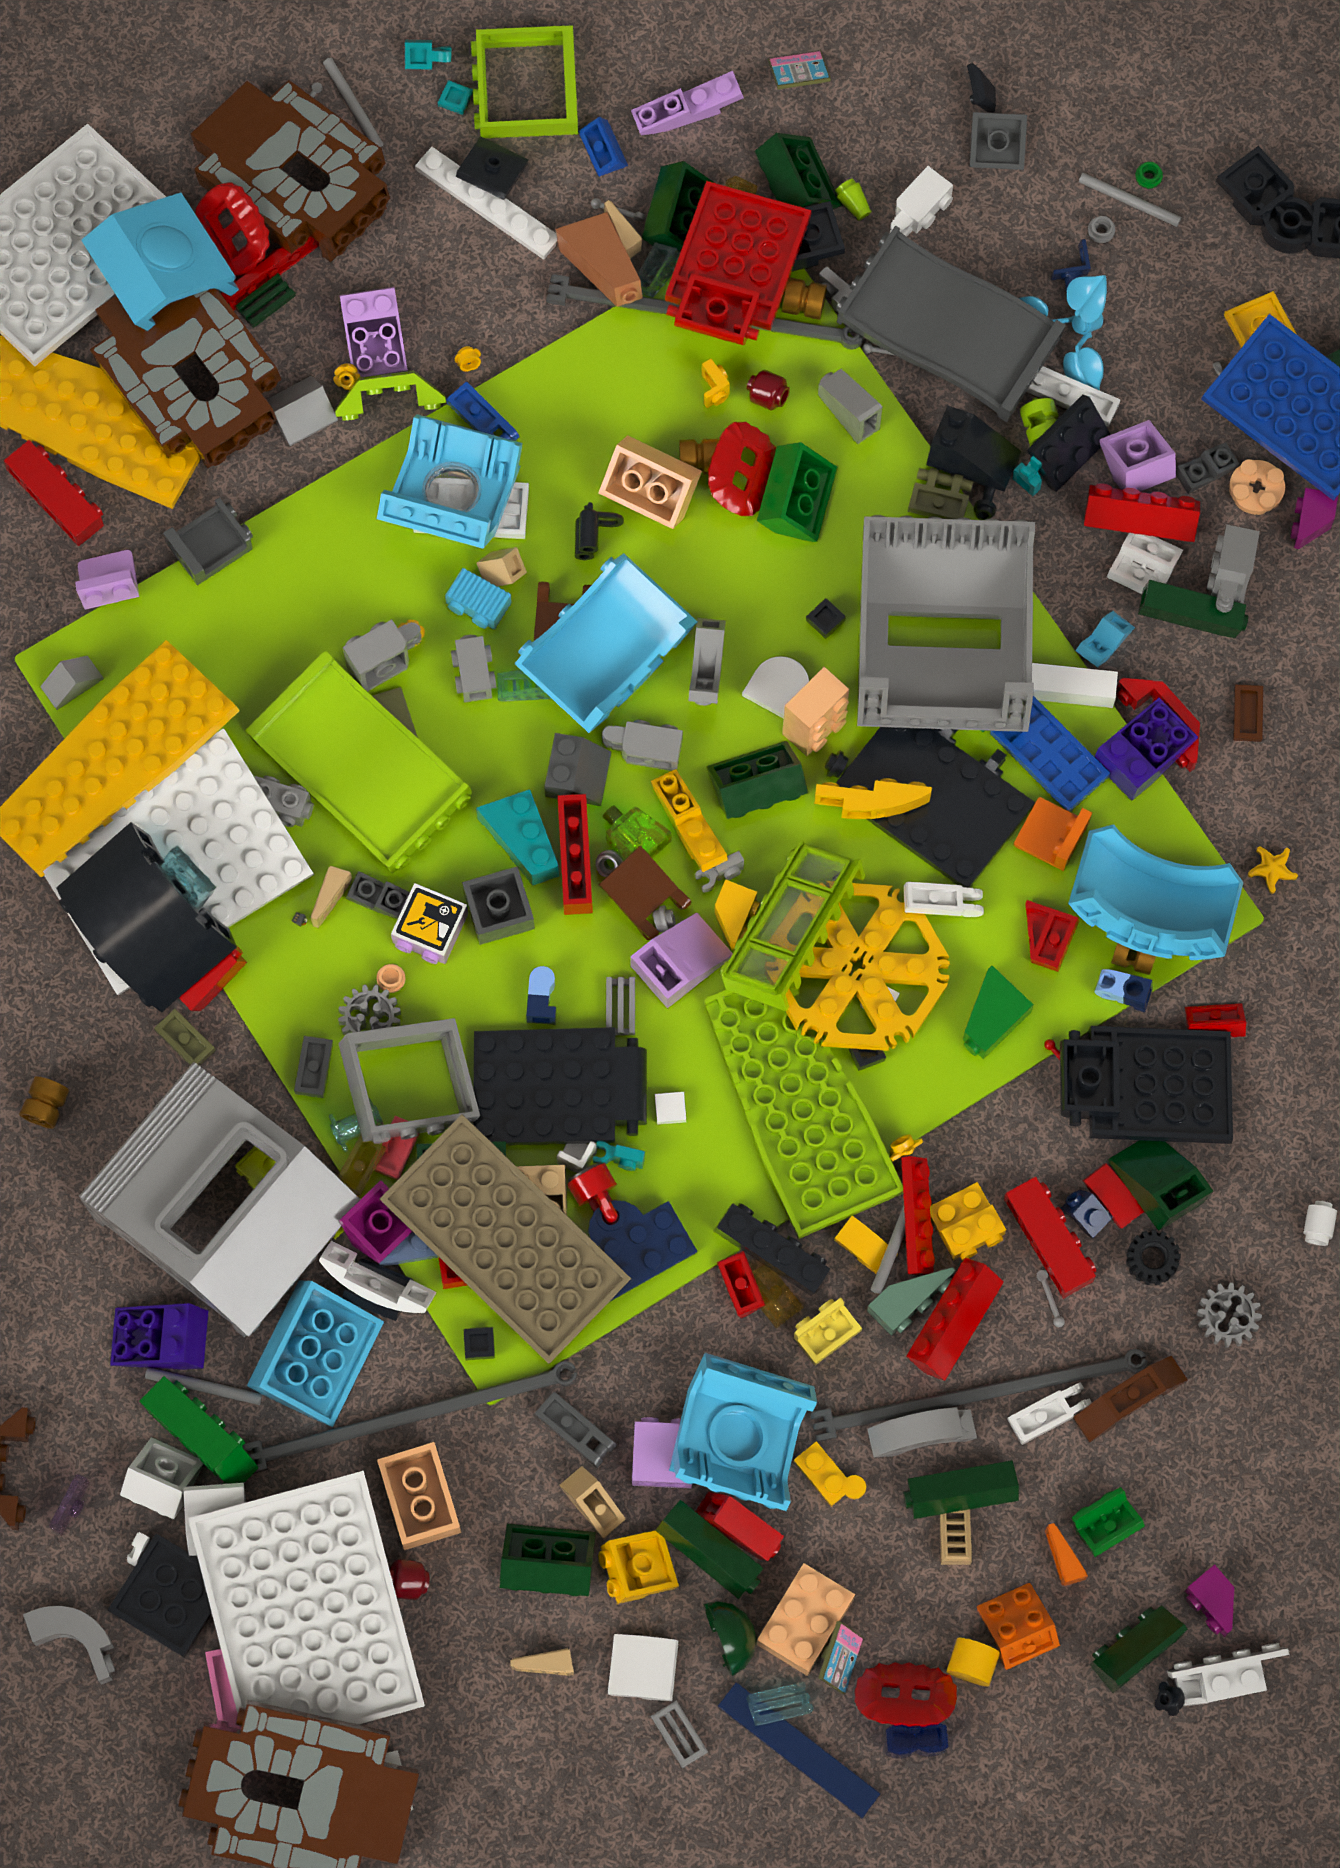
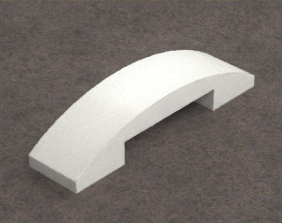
(373, 1286)

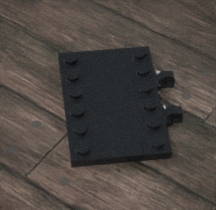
(969, 803)

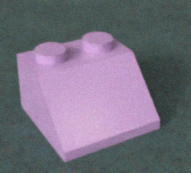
(1139, 457)

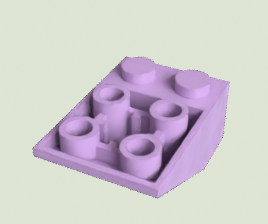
(373, 331)
(680, 959)

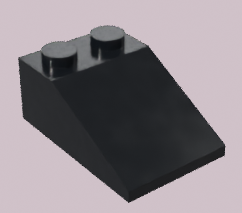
(973, 450)

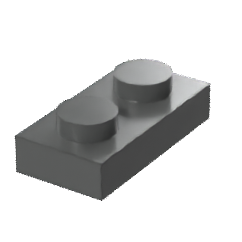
(313, 1067)

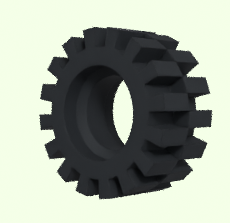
(1161, 1242)

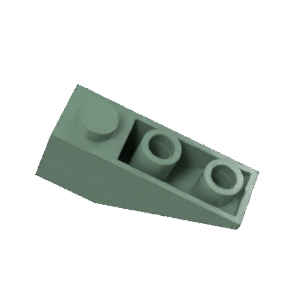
(902, 1300)

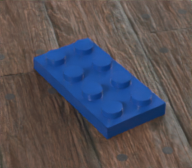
(1054, 758)

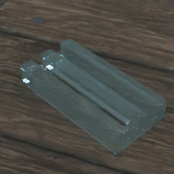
(803, 1697)

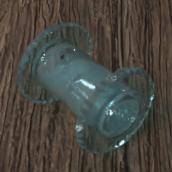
(348, 1127)

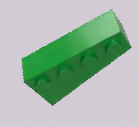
(198, 1432)

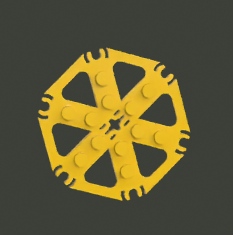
(871, 987)

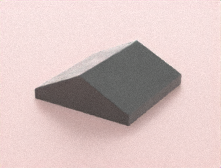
(998, 141)

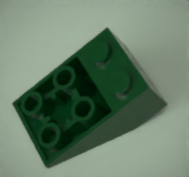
(1161, 1180)

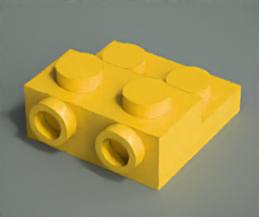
(967, 1222)
(637, 1566)

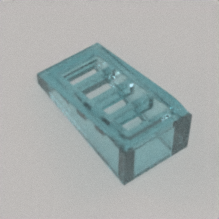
(653, 261)
(516, 695)

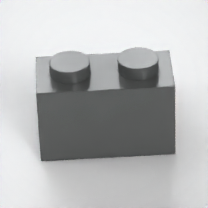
(577, 768)

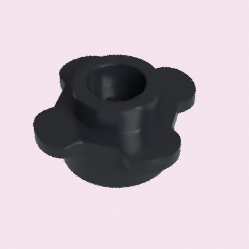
(1175, 1702)

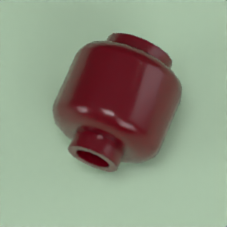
(768, 390)
(409, 1579)

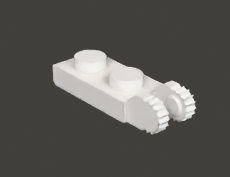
(941, 899)
(1046, 1414)

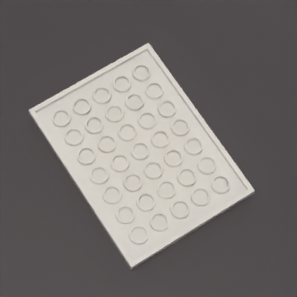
(44, 267)
(220, 822)
(308, 1603)

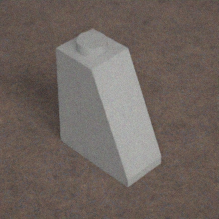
(850, 404)

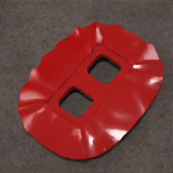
(245, 219)
(728, 460)
(905, 1709)

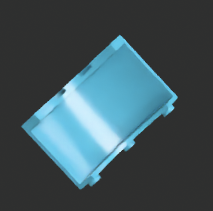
(606, 643)
(1153, 901)

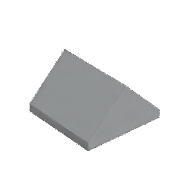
(302, 410)

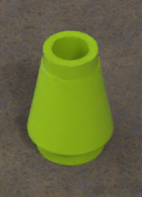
(853, 198)

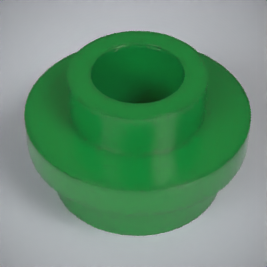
(1149, 167)

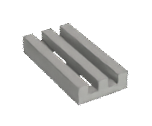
(621, 982)
(692, 1756)

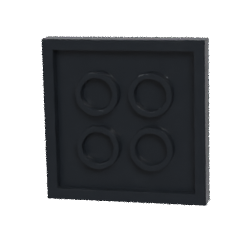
(165, 1596)

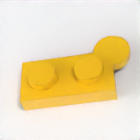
(827, 1476)

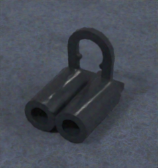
(587, 530)

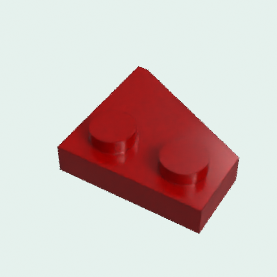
(1049, 934)

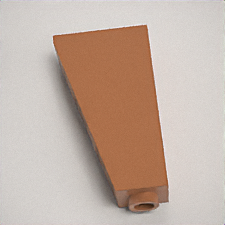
(601, 257)

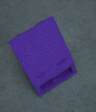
(1145, 748)
(160, 1336)

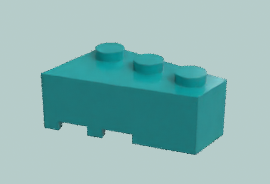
(521, 834)

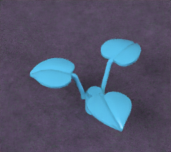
(1088, 298)

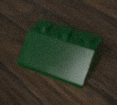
(796, 171)
(673, 204)
(757, 780)
(547, 1560)
(1137, 1647)

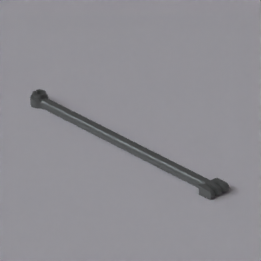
(564, 290)
(974, 1394)
(407, 1416)

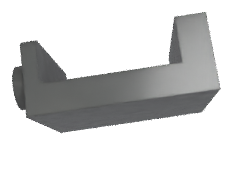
(210, 542)

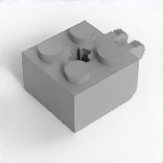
(1232, 566)
(380, 652)

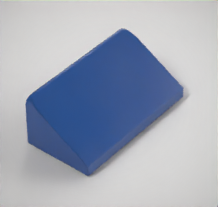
(602, 146)

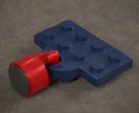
(634, 1241)

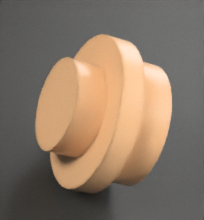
(391, 978)

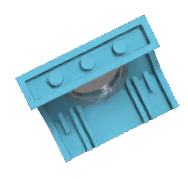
(452, 482)

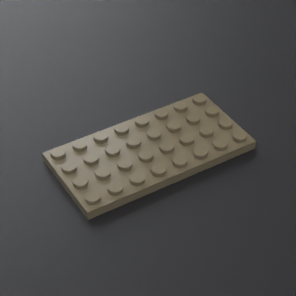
(505, 1238)

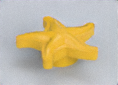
(1272, 868)

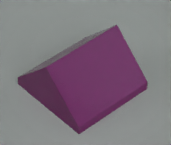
(373, 1225)

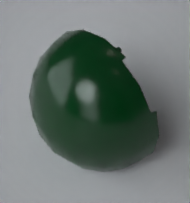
(735, 1634)

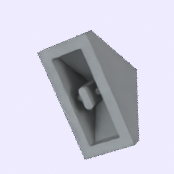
(70, 680)

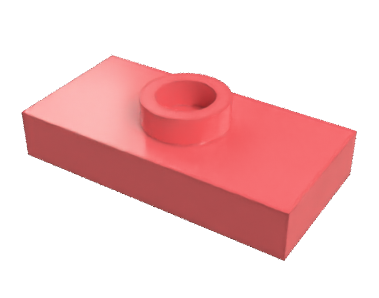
(396, 1154)

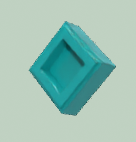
(455, 97)

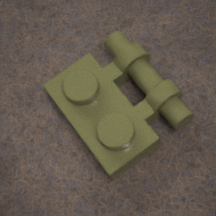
(937, 502)

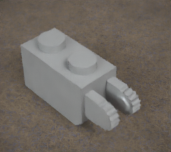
(646, 744)

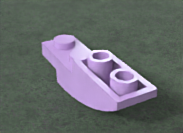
(687, 107)

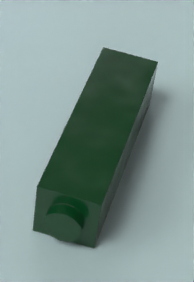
(1191, 609)
(962, 1489)
(710, 1550)

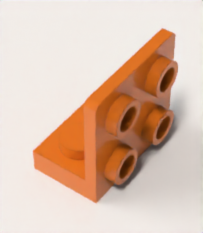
(1052, 833)
(1019, 1625)

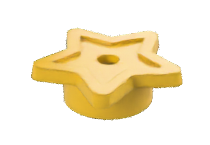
(903, 1146)

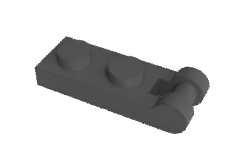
(574, 1429)

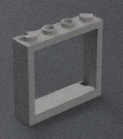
(442, 1030)

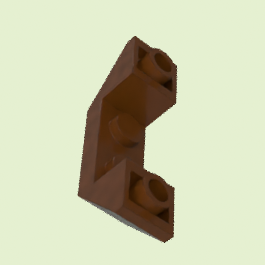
(1128, 1397)
(14, 1429)

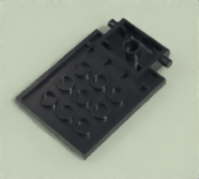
(1149, 1084)
(558, 1085)

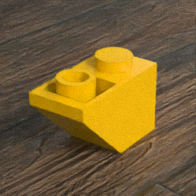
(734, 909)

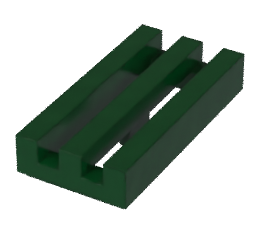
(283, 286)

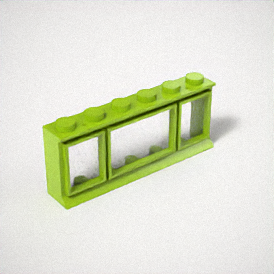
(790, 924)

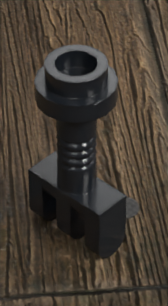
(985, 508)

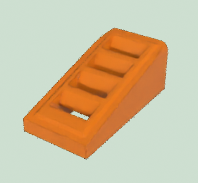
(1066, 1562)

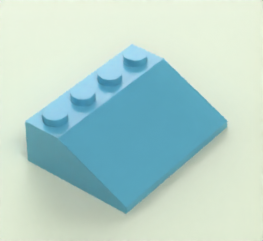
(315, 1352)

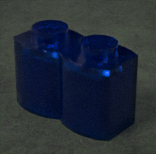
(906, 1741)

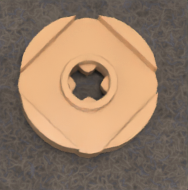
(1264, 500)

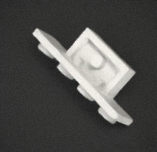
(1232, 1675)

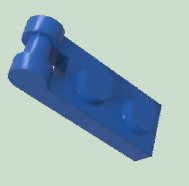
(479, 412)

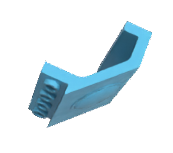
(157, 257)
(740, 1431)

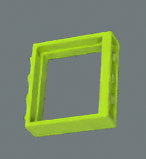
(522, 38)

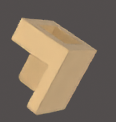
(502, 567)

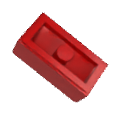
(1217, 1018)
(741, 1284)

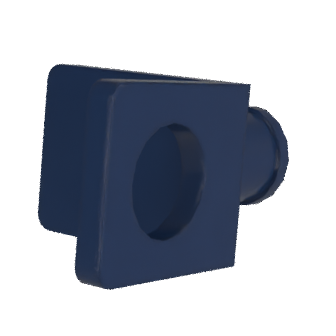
(1070, 274)

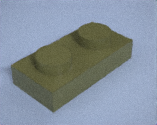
(184, 1038)

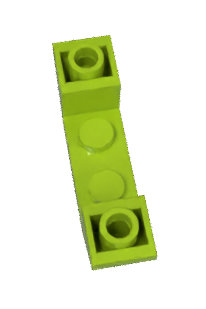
(352, 405)

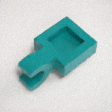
(420, 54)
(1028, 476)
(624, 1156)

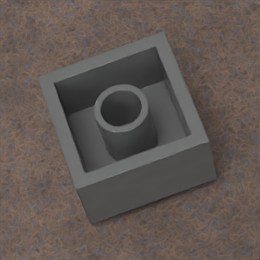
(498, 905)

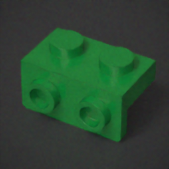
(1107, 1522)

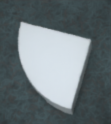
(140, 1544)

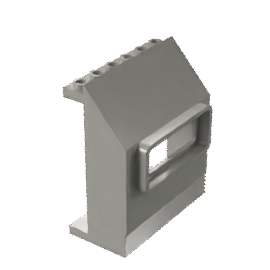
(948, 573)
(173, 1161)

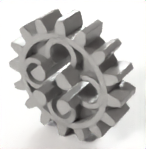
(360, 1002)
(1223, 1299)

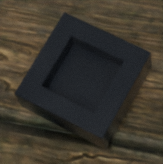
(825, 618)
(865, 1058)
(479, 1343)

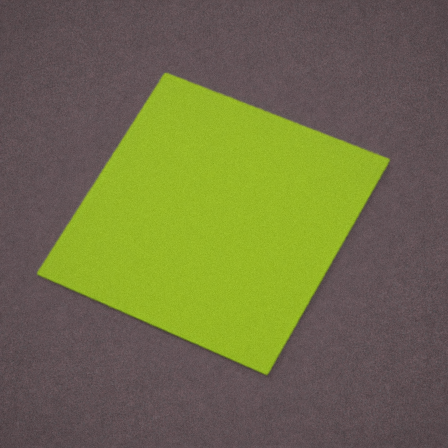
(335, 571)

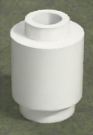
(1320, 1223)

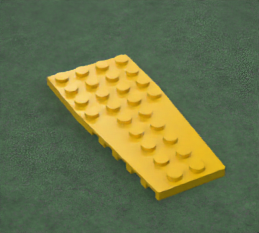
(85, 419)
(113, 755)

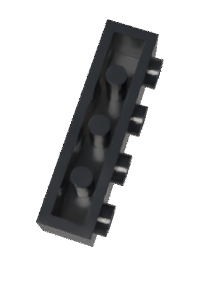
(771, 1249)

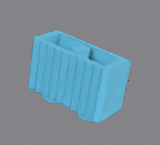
(477, 599)

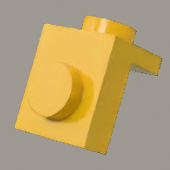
(717, 380)

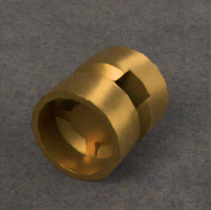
(804, 298)
(697, 454)
(1140, 961)
(43, 1105)

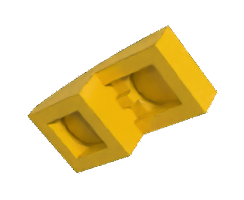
(862, 1243)

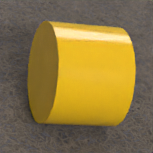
(973, 1661)

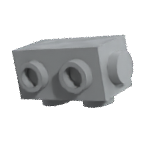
(472, 660)
(289, 802)

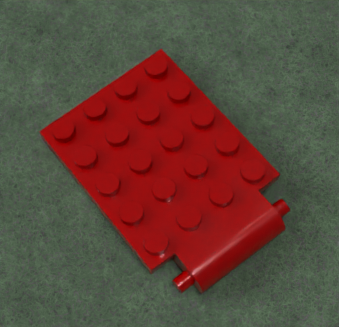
(735, 263)

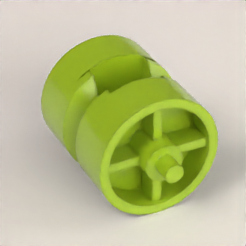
(1038, 417)

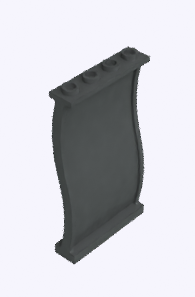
(949, 323)

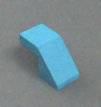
(1105, 639)

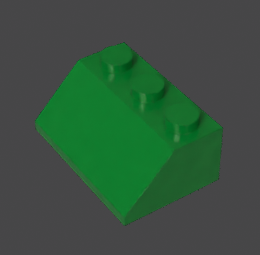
(797, 492)

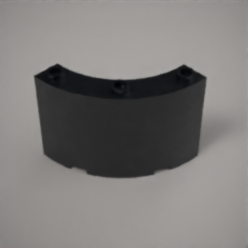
(143, 919)

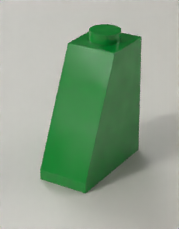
(995, 1014)

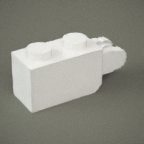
(921, 201)

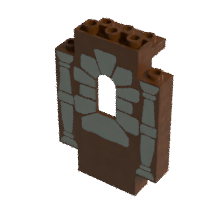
(259, 134)
(143, 373)
(348, 1800)

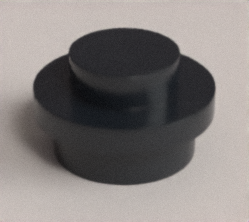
(836, 764)

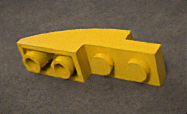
(884, 801)
(688, 821)

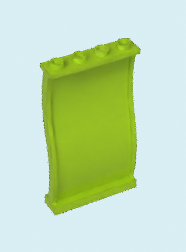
(359, 762)

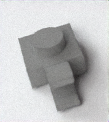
(727, 869)

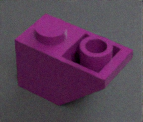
(1315, 516)
(1215, 1598)

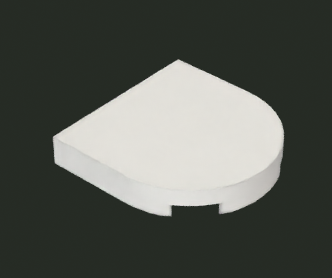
(776, 684)

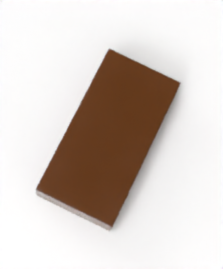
(1248, 713)

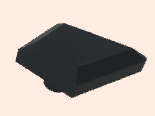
(983, 90)

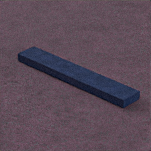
(802, 1754)

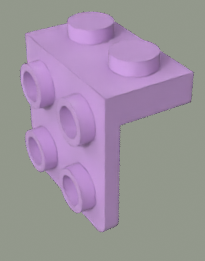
(107, 579)

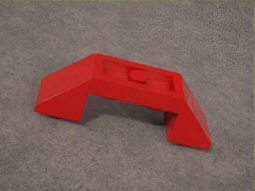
(1138, 691)

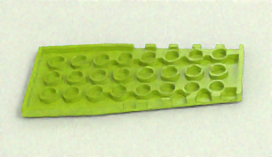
(802, 1115)

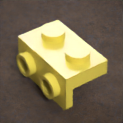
(826, 1330)

